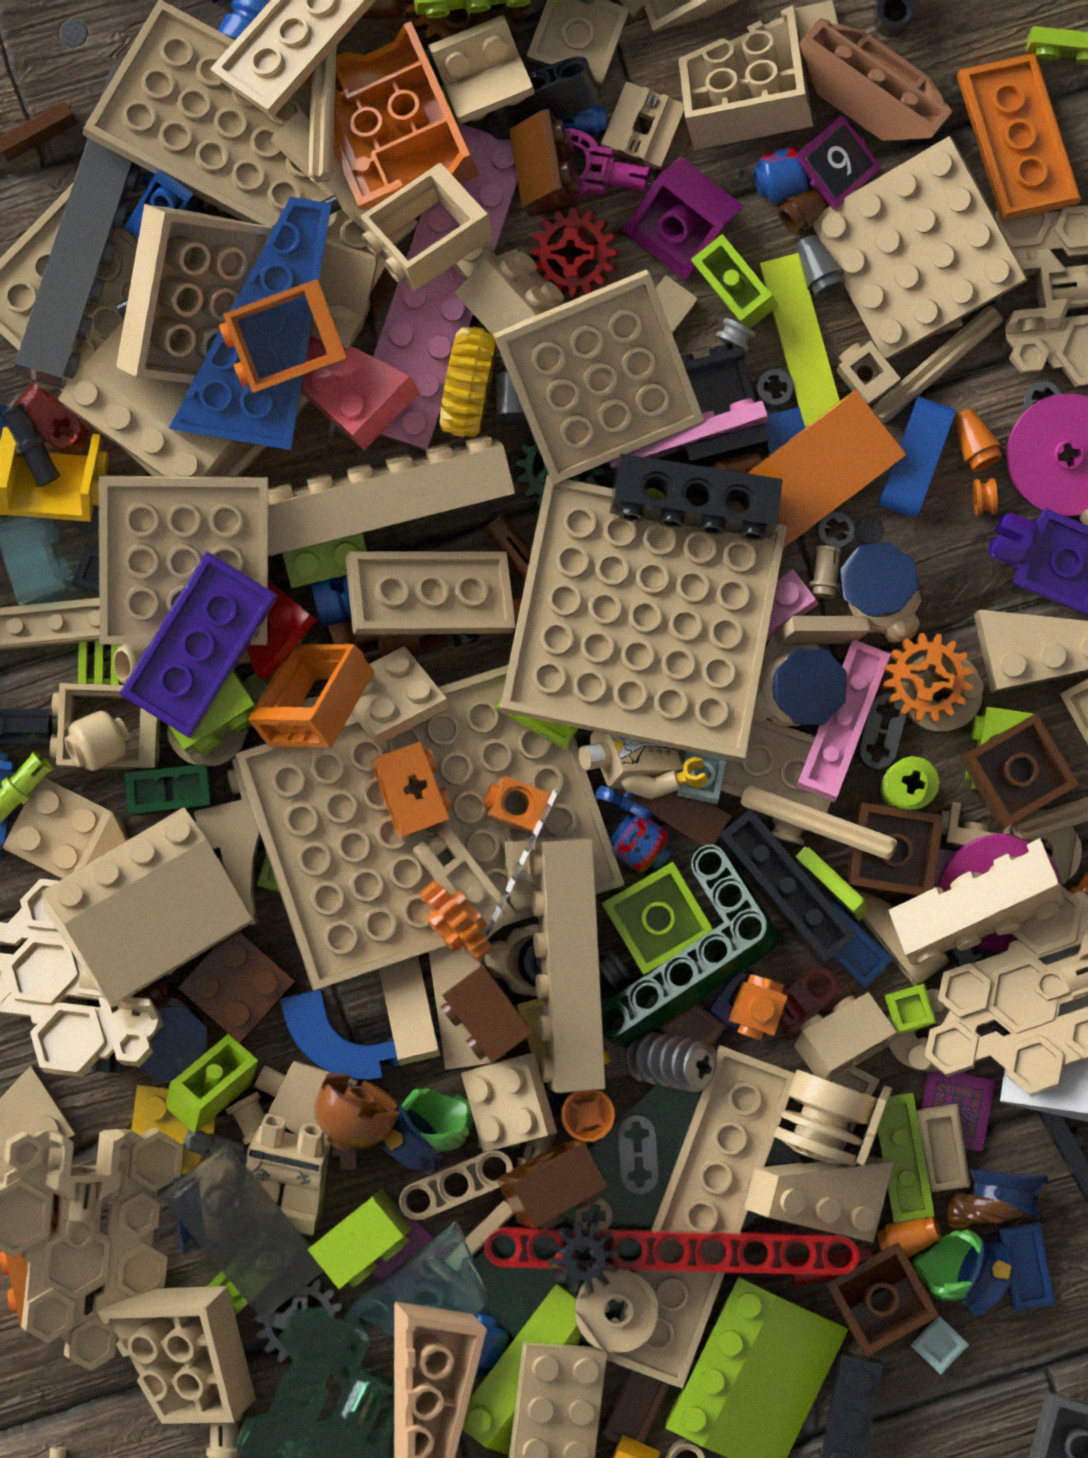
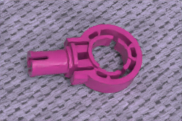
(611, 173)

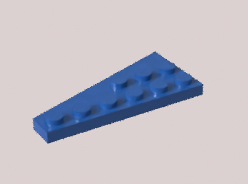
(275, 338)

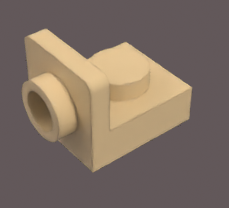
(957, 836)

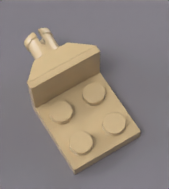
(63, 830)

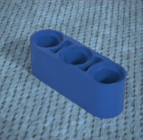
(923, 444)

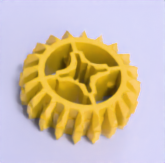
(468, 382)

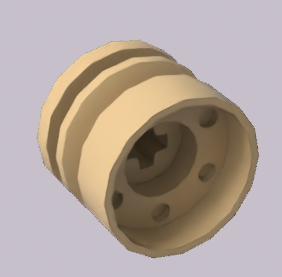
(825, 1118)

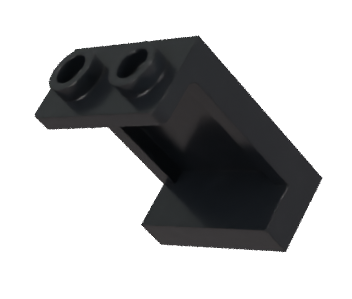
(717, 384)

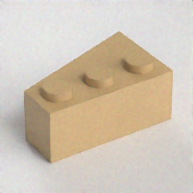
(823, 1195)

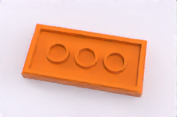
(1018, 137)
(829, 463)

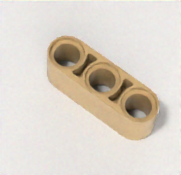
(439, 1196)

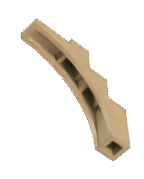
(236, 834)

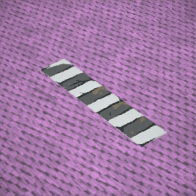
(521, 862)

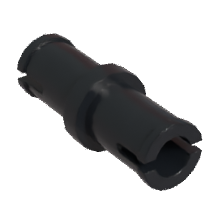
(30, 445)

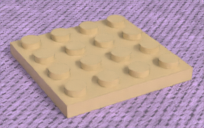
(919, 248)
(599, 376)
(157, 535)

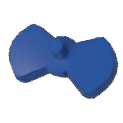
(623, 802)

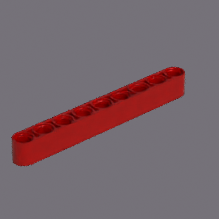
(692, 1245)

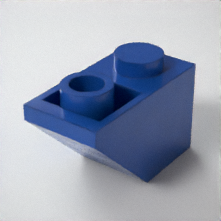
(161, 192)

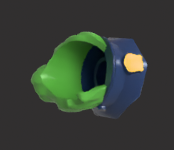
(428, 1128)
(966, 1270)

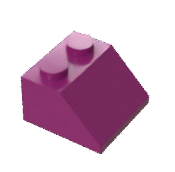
(682, 216)

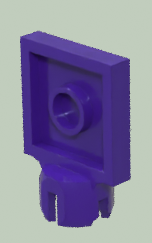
(1046, 556)

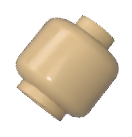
(96, 740)

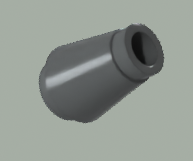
(819, 267)

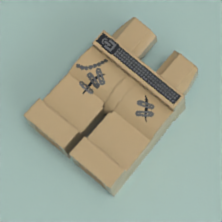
(294, 1161)

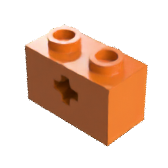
(404, 810)

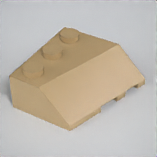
(747, 85)
(185, 1352)

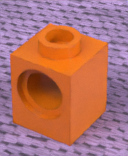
(533, 798)

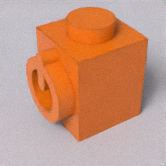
(758, 1007)

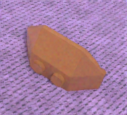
(872, 83)

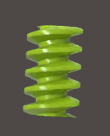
(924, 777)

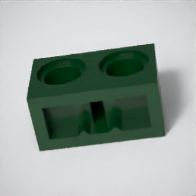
(169, 790)

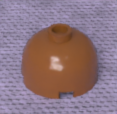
(352, 1113)

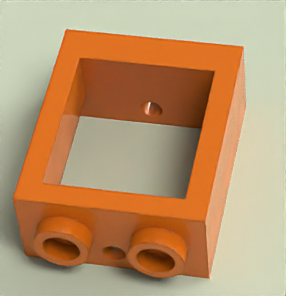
(234, 336)
(278, 711)

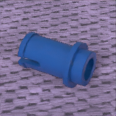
(589, 120)

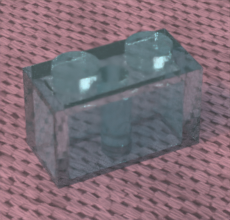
(33, 559)

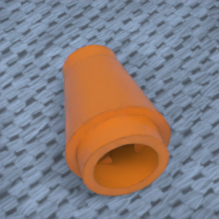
(976, 441)
(911, 1234)

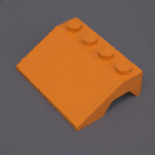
(393, 120)

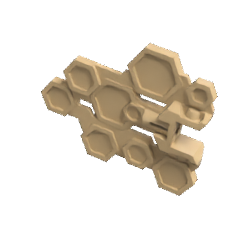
(1045, 331)
(44, 975)
(1024, 1000)
(78, 1255)

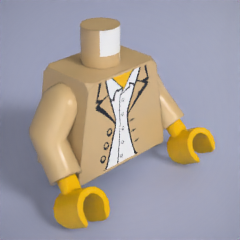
(640, 766)

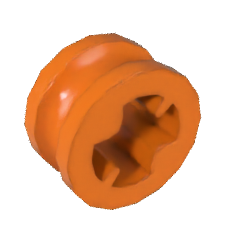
(985, 497)

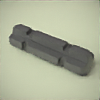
(210, 1143)

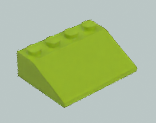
(755, 1374)

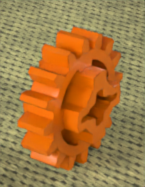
(932, 660)
(456, 921)

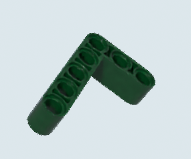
(698, 956)

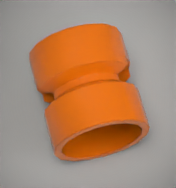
(588, 1115)

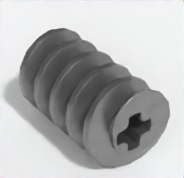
(672, 1061)

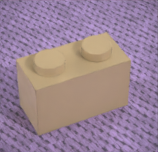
(845, 1037)

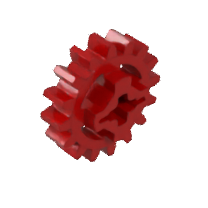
(575, 236)

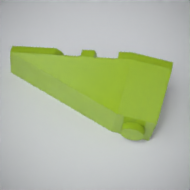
(493, 1404)

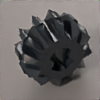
(570, 1262)

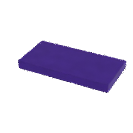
(198, 644)

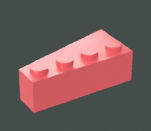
(357, 392)

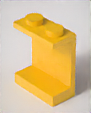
(66, 497)

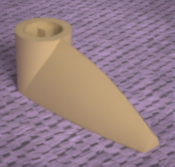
(882, 927)

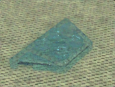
(434, 1277)

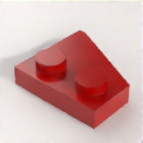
(285, 628)

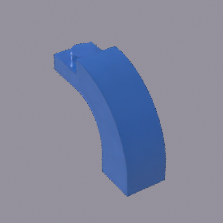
(320, 1041)

